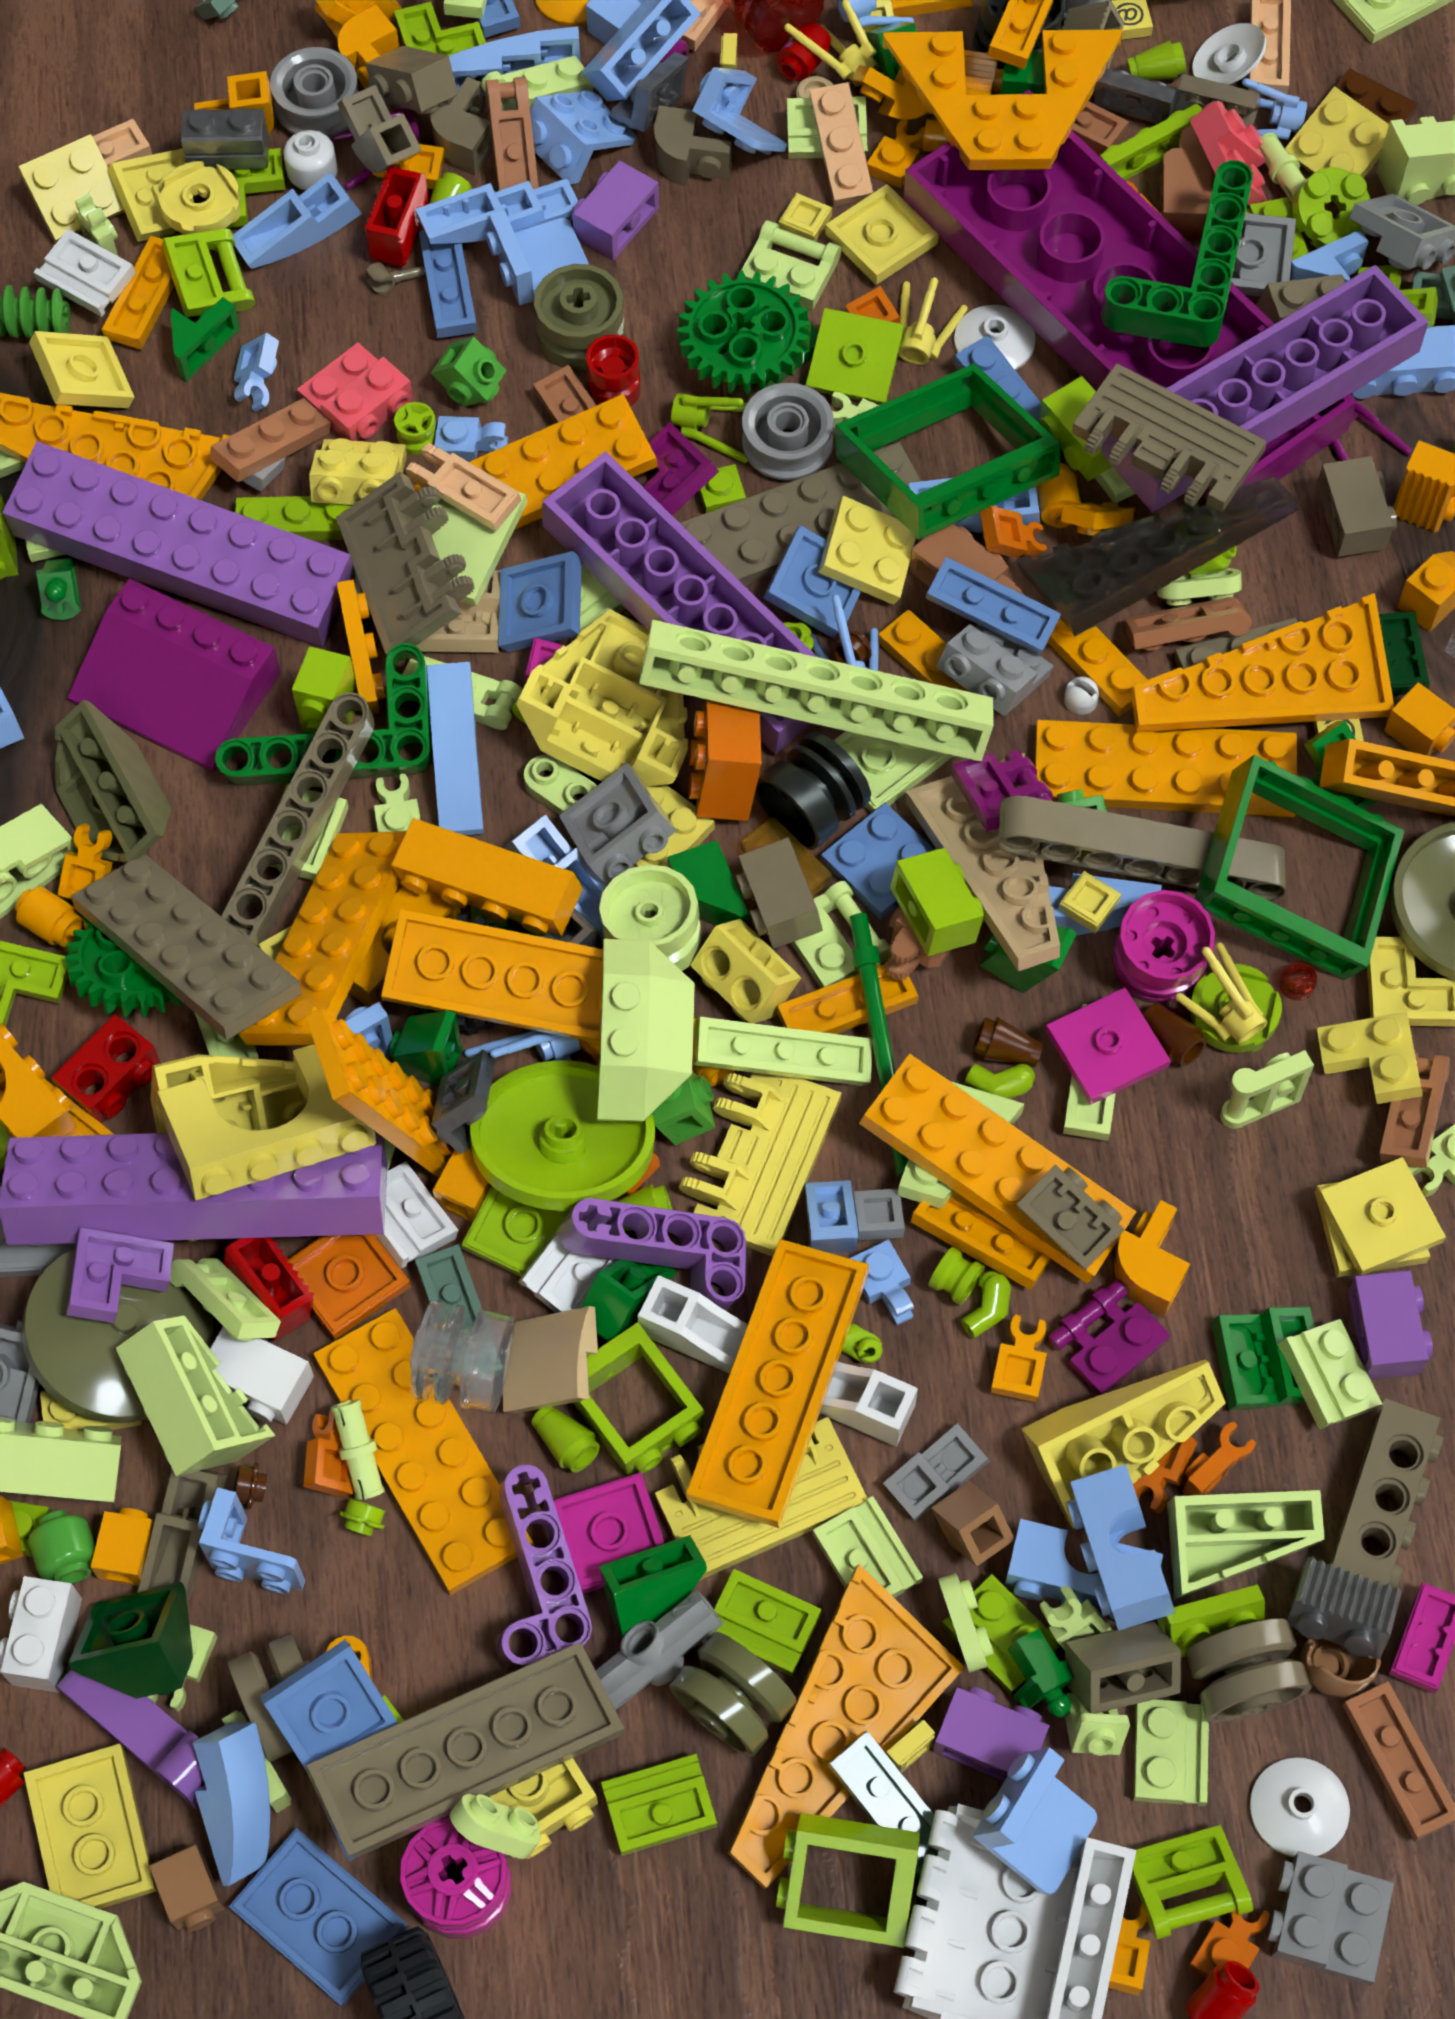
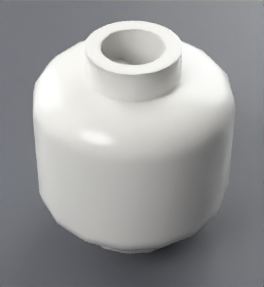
(309, 158)

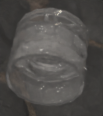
(453, 1355)

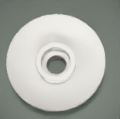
(1230, 53)
(1015, 337)
(1282, 1824)

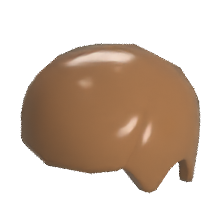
(1335, 1669)

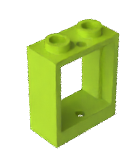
(679, 1430)
(856, 1838)

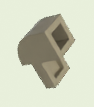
(461, 130)
(378, 137)
(682, 151)

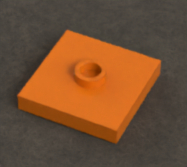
(348, 1278)

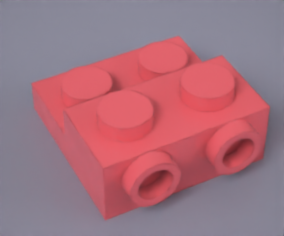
(1226, 139)
(357, 393)

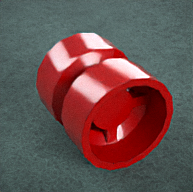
(613, 369)

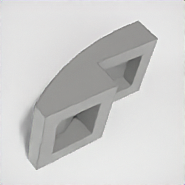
(936, 1472)

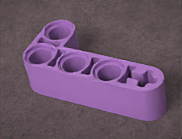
(597, 1230)
(533, 1563)
(141, 1730)

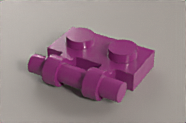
(990, 782)
(1119, 1348)

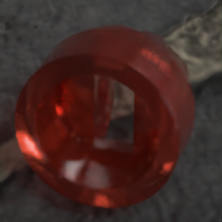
(1299, 987)

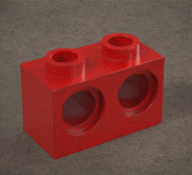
(97, 1065)

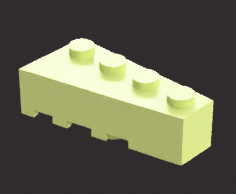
(30, 854)

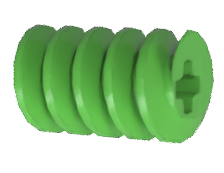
(29, 315)

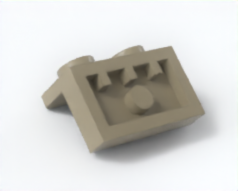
(1205, 91)
(1071, 1216)

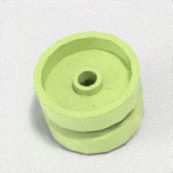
(655, 907)

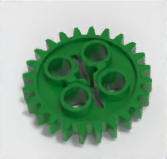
(744, 332)
(111, 976)

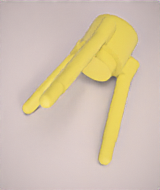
(850, 57)
(919, 340)
(1241, 1015)

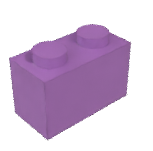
(615, 209)
(1389, 1324)
(986, 1733)

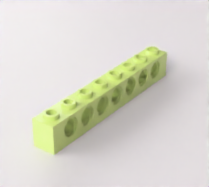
(817, 690)

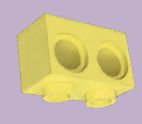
(749, 965)

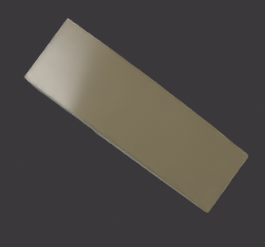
(174, 1542)

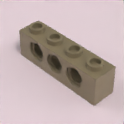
(1398, 1430)

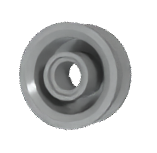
(308, 89)
(787, 453)

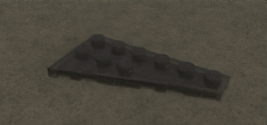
(1149, 553)

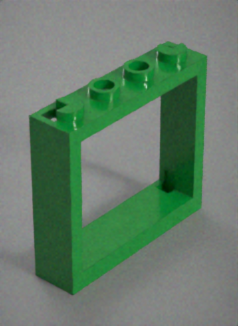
(968, 493)
(1274, 924)

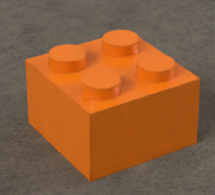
(725, 761)

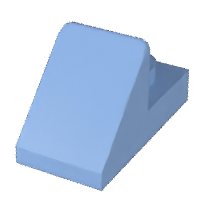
(1337, 258)
(831, 1216)

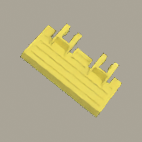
(771, 1161)
(821, 1492)

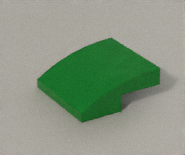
(1251, 1360)

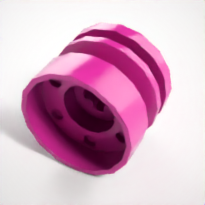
(1167, 924)
(448, 1907)

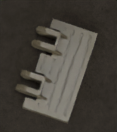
(1169, 437)
(390, 555)

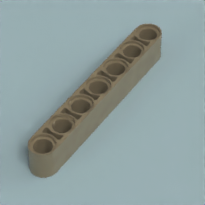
(295, 811)
(1132, 845)

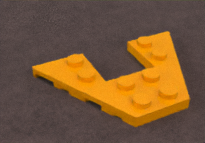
(1005, 128)

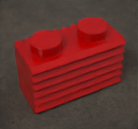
(393, 218)
(272, 1280)

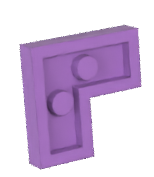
(110, 1260)

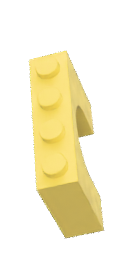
(227, 1157)

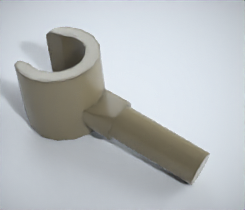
(383, 281)

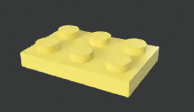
(90, 1828)

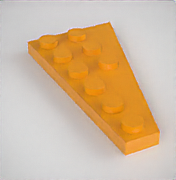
(124, 443)
(1292, 675)
(869, 1675)

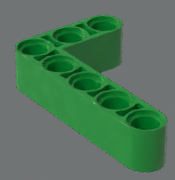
(1184, 313)
(389, 741)

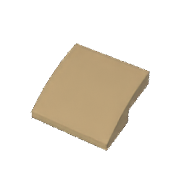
(474, 628)
(550, 1360)

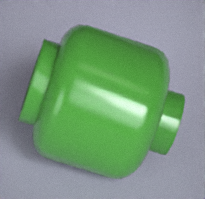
(62, 1547)

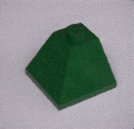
(137, 1642)

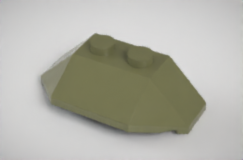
(108, 783)

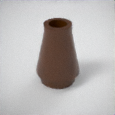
(1177, 1036)
(1005, 1043)

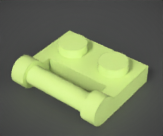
(802, 276)
(827, 952)
(1273, 1089)

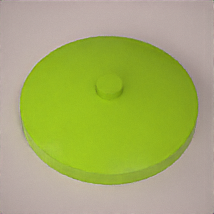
(546, 1142)

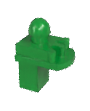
(59, 589)
(1043, 1673)

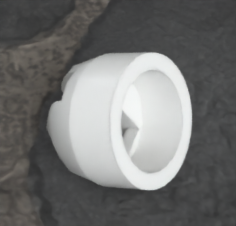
(1077, 699)

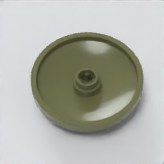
(1425, 899)
(79, 1355)

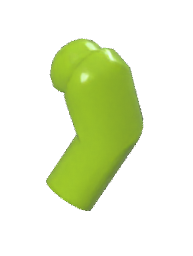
(1006, 1084)
(994, 1306)
(862, 1345)

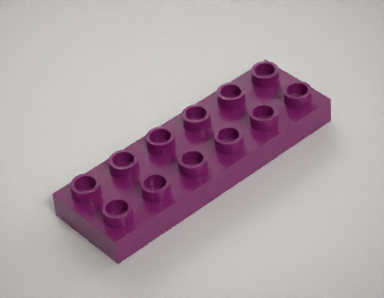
(1054, 245)

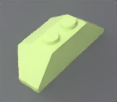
(642, 1030)
(65, 1954)

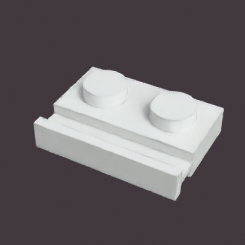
(85, 272)
(412, 1218)
(562, 1276)

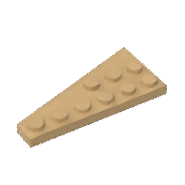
(1007, 884)

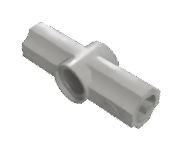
(657, 1650)

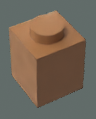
(973, 1523)
(187, 1889)

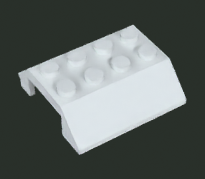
(1001, 1946)

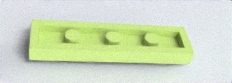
(782, 1051)

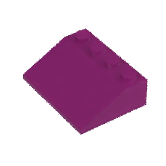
(174, 674)

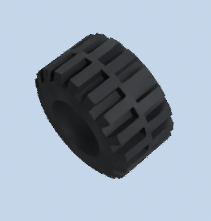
(409, 1979)

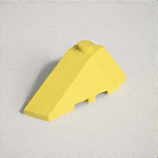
(1122, 1428)

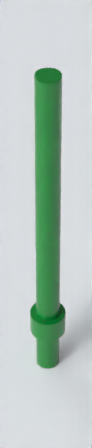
(866, 961)

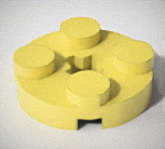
(194, 179)

